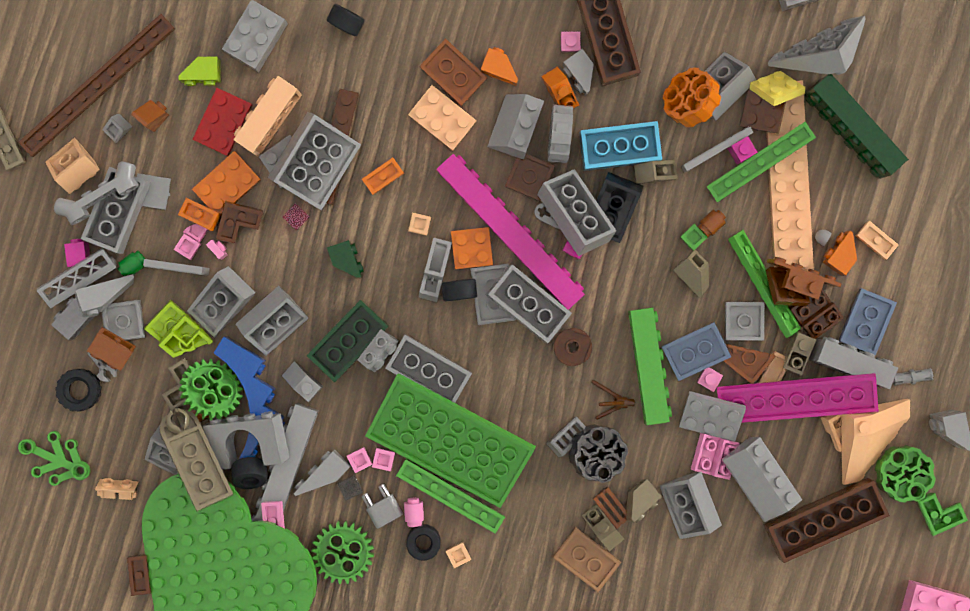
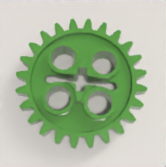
(210, 389)
(348, 536)

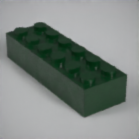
(855, 127)

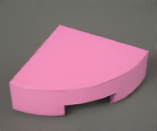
(196, 232)

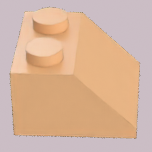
(72, 166)

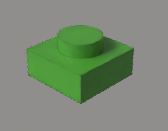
(693, 237)

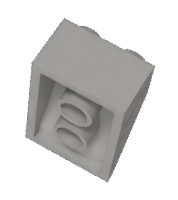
(221, 301)

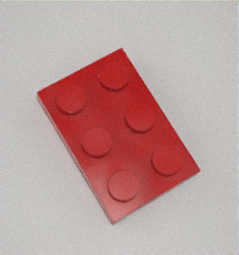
(221, 121)

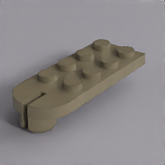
(194, 459)

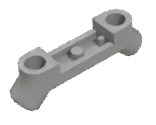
(77, 210)

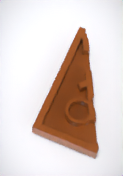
(748, 362)

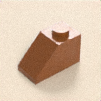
(151, 114)

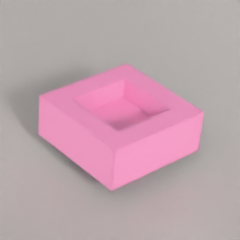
(570, 41)
(187, 246)
(217, 248)
(709, 379)
(383, 459)
(359, 460)

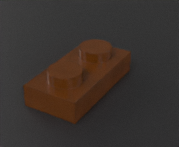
(138, 575)

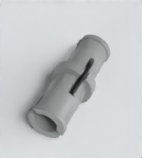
(913, 376)

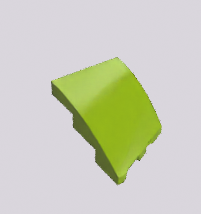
(176, 330)

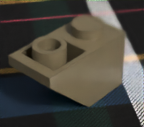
(694, 272)
(798, 352)
(640, 499)
(603, 527)

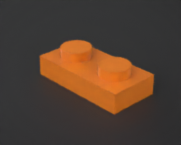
(383, 176)
(199, 214)

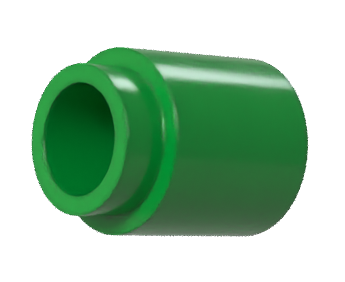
(131, 263)

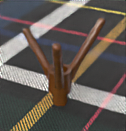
(618, 403)

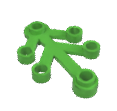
(58, 459)

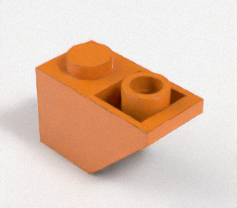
(560, 88)
(842, 255)

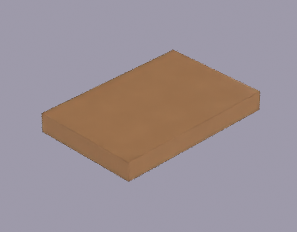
(586, 559)

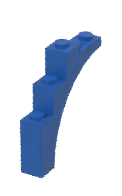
(246, 367)

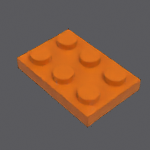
(226, 183)

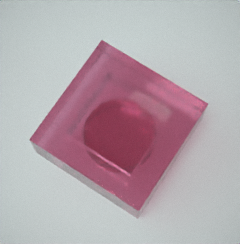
(296, 216)

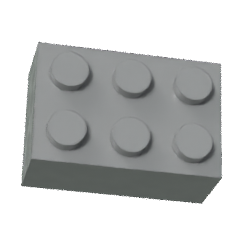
(255, 36)

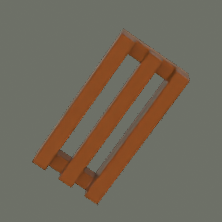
(621, 520)

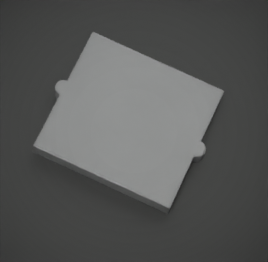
(157, 192)

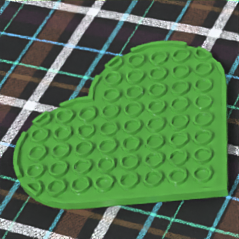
(221, 556)

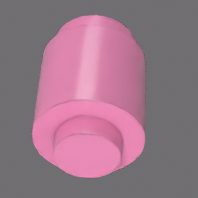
(413, 512)

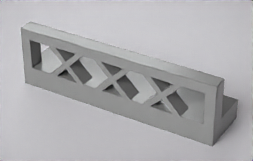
(79, 281)

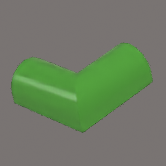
(940, 519)

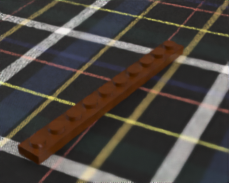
(96, 85)

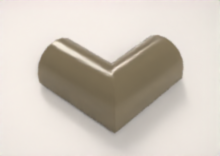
(172, 396)

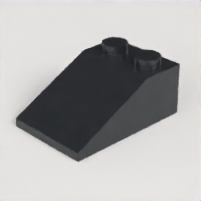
(618, 201)

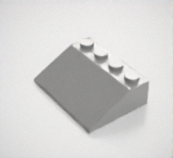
(314, 160)

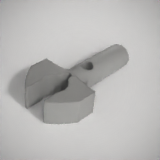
(102, 367)

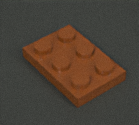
(453, 72)

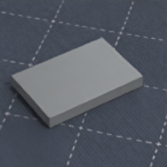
(176, 267)
(487, 310)

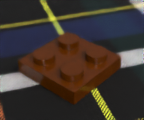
(761, 114)
(529, 175)

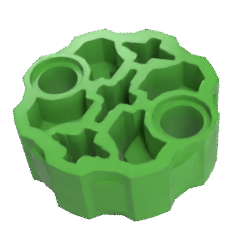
(909, 460)

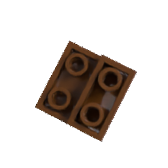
(817, 316)

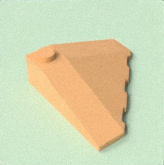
(867, 435)

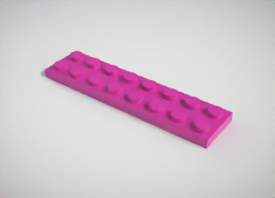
(804, 397)

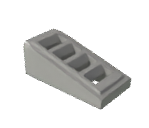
(563, 432)

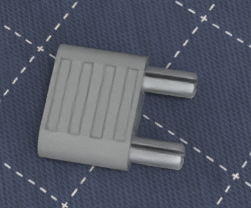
(384, 509)

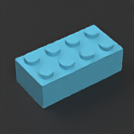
(620, 145)

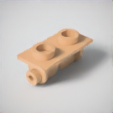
(108, 488)

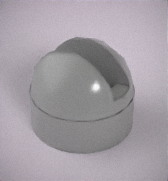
(822, 237)

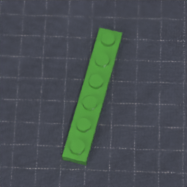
(761, 162)
(757, 273)
(450, 496)

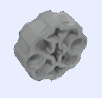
(560, 133)

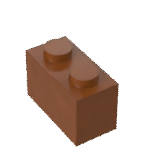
(111, 349)

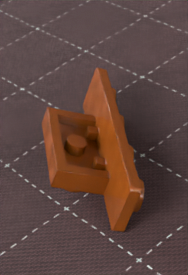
(802, 281)

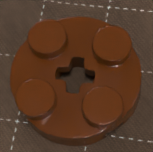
(567, 337)

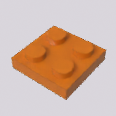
(472, 248)

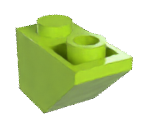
(202, 70)

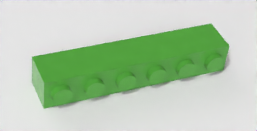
(649, 366)

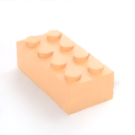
(267, 116)

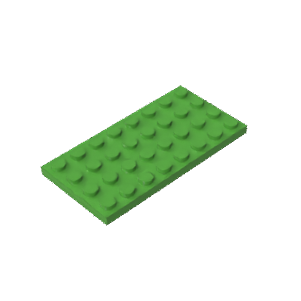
(450, 440)

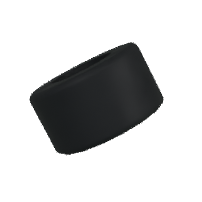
(345, 20)
(459, 290)
(249, 473)
(420, 554)

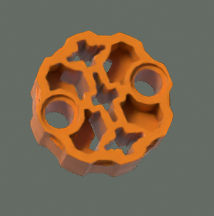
(691, 97)

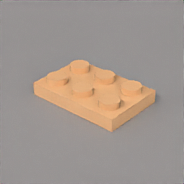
(442, 118)

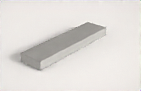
(717, 149)

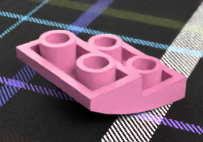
(709, 455)

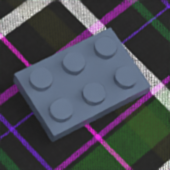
(867, 321)
(696, 351)

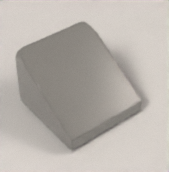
(116, 127)

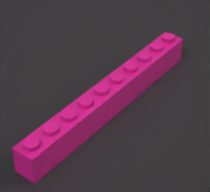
(511, 233)

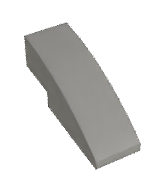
(435, 269)

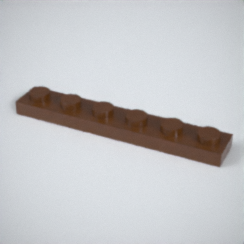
(343, 119)

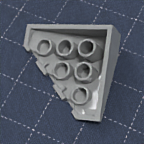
(826, 53)

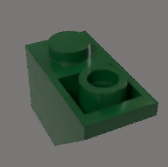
(344, 258)

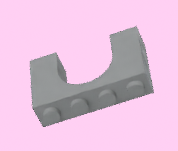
(265, 427)

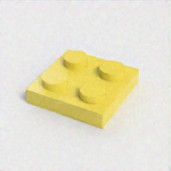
(777, 88)

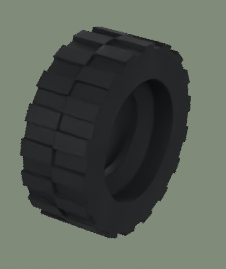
(67, 400)

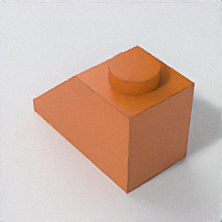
(498, 66)

